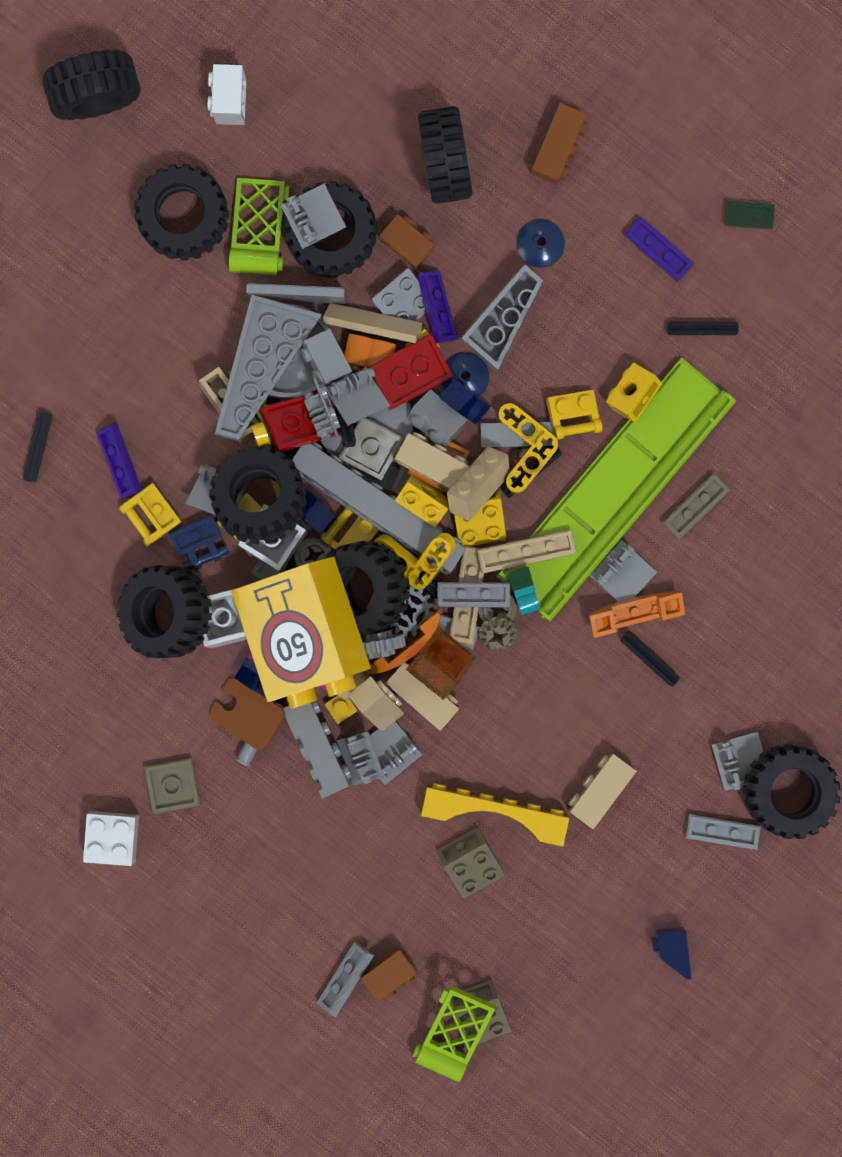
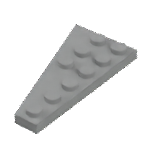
(265, 349)

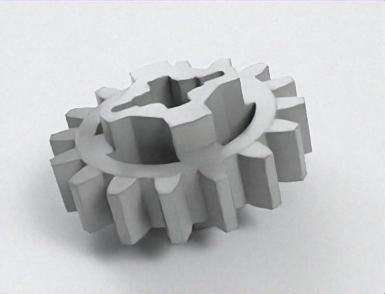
(418, 608)
(382, 643)

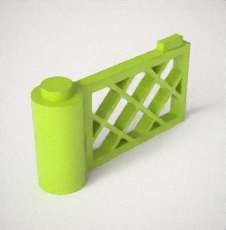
(257, 258)
(443, 1056)

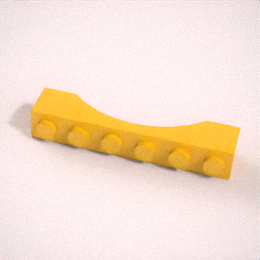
(445, 804)

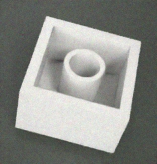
(228, 94)
(279, 551)
(225, 622)
(111, 838)

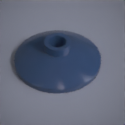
(538, 255)
(474, 366)

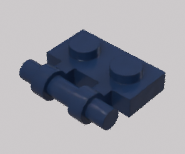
(196, 536)

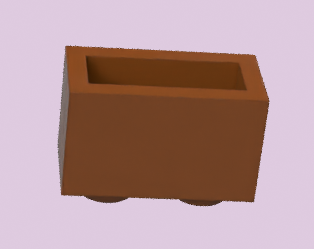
(407, 241)
(389, 974)

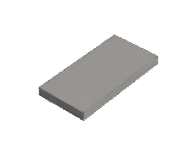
(297, 293)

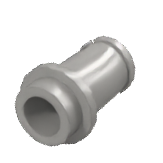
(246, 755)

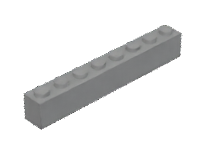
(371, 503)

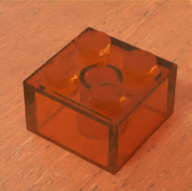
(441, 663)

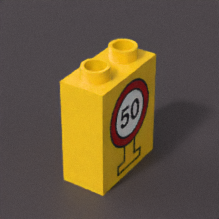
(302, 632)

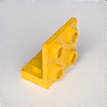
(485, 526)

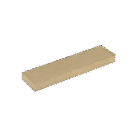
(372, 323)
(526, 551)
(465, 618)

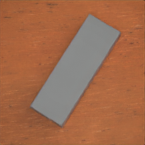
(499, 436)
(473, 595)
(722, 831)
(345, 979)

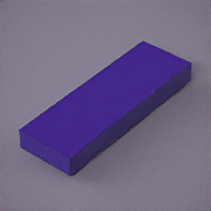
(658, 249)
(437, 306)
(118, 461)

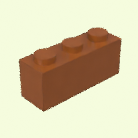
(559, 144)

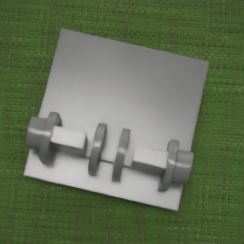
(313, 216)
(401, 297)
(357, 396)
(322, 412)
(199, 495)
(623, 572)
(393, 751)
(360, 758)
(735, 758)

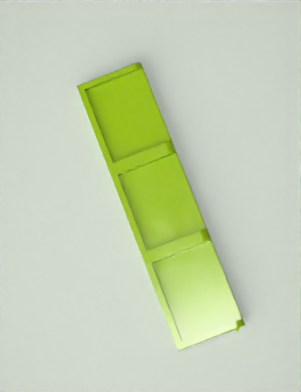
(625, 481)

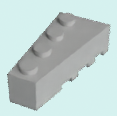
(497, 324)
(318, 748)

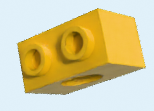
(633, 405)
(423, 500)

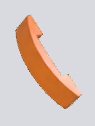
(636, 610)
(387, 663)

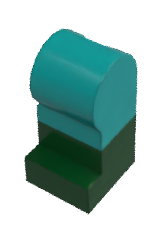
(524, 590)

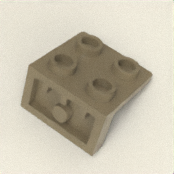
(470, 863)
(498, 1023)

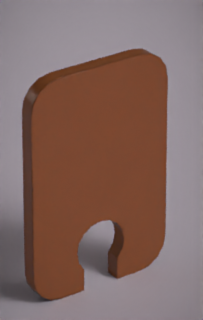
(252, 718)

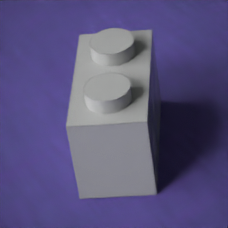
(325, 358)
(436, 419)

